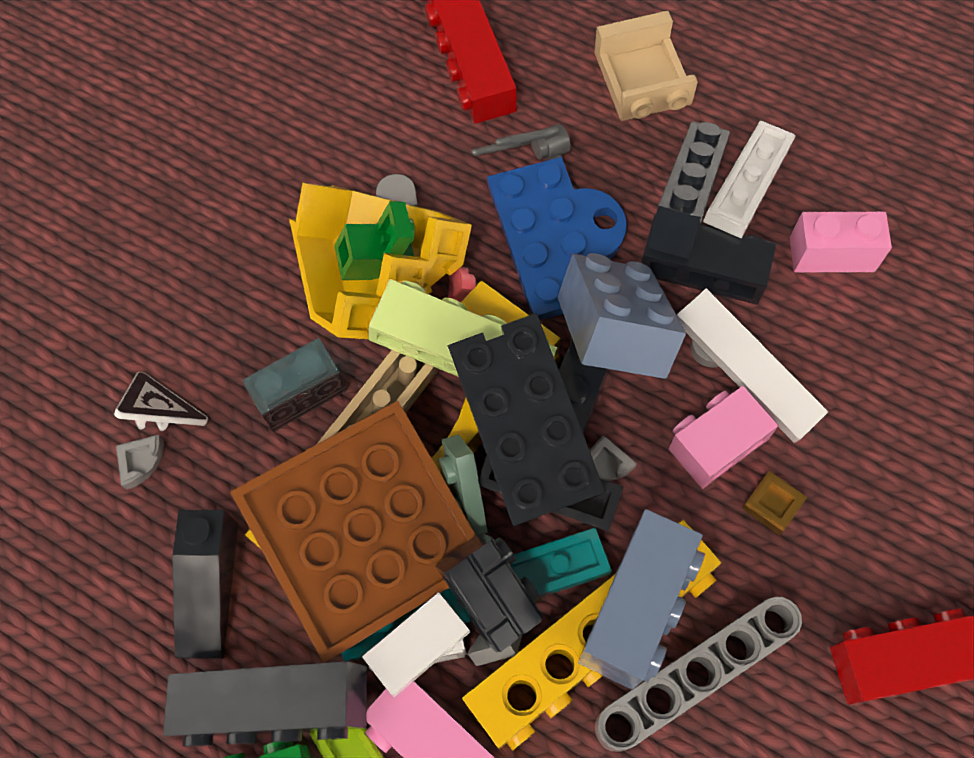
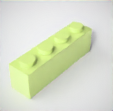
(425, 325)

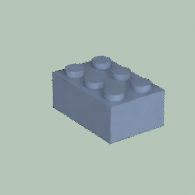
(619, 316)
(643, 601)

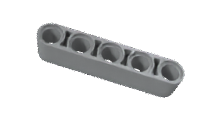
(715, 658)

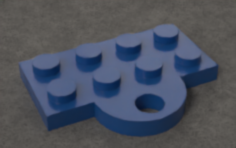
(547, 224)

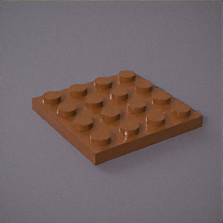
(356, 528)

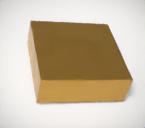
(774, 503)

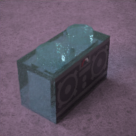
(295, 385)

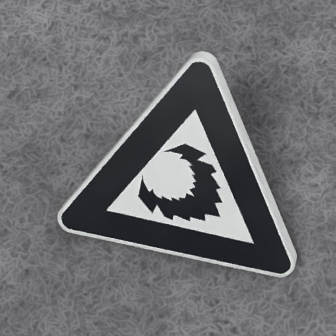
(153, 402)

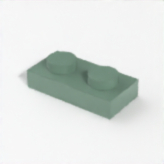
(460, 473)

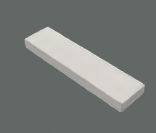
(749, 179)
(751, 365)

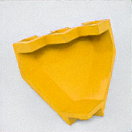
(349, 305)

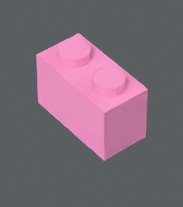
(840, 241)
(721, 435)

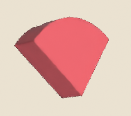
(461, 284)

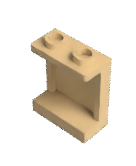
(643, 66)

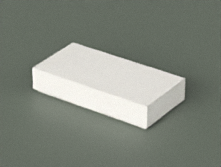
(416, 644)

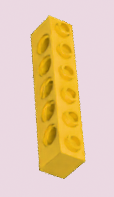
(565, 637)

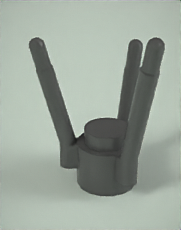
(546, 143)

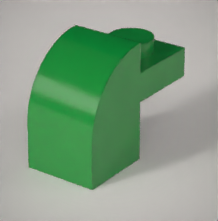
(362, 246)

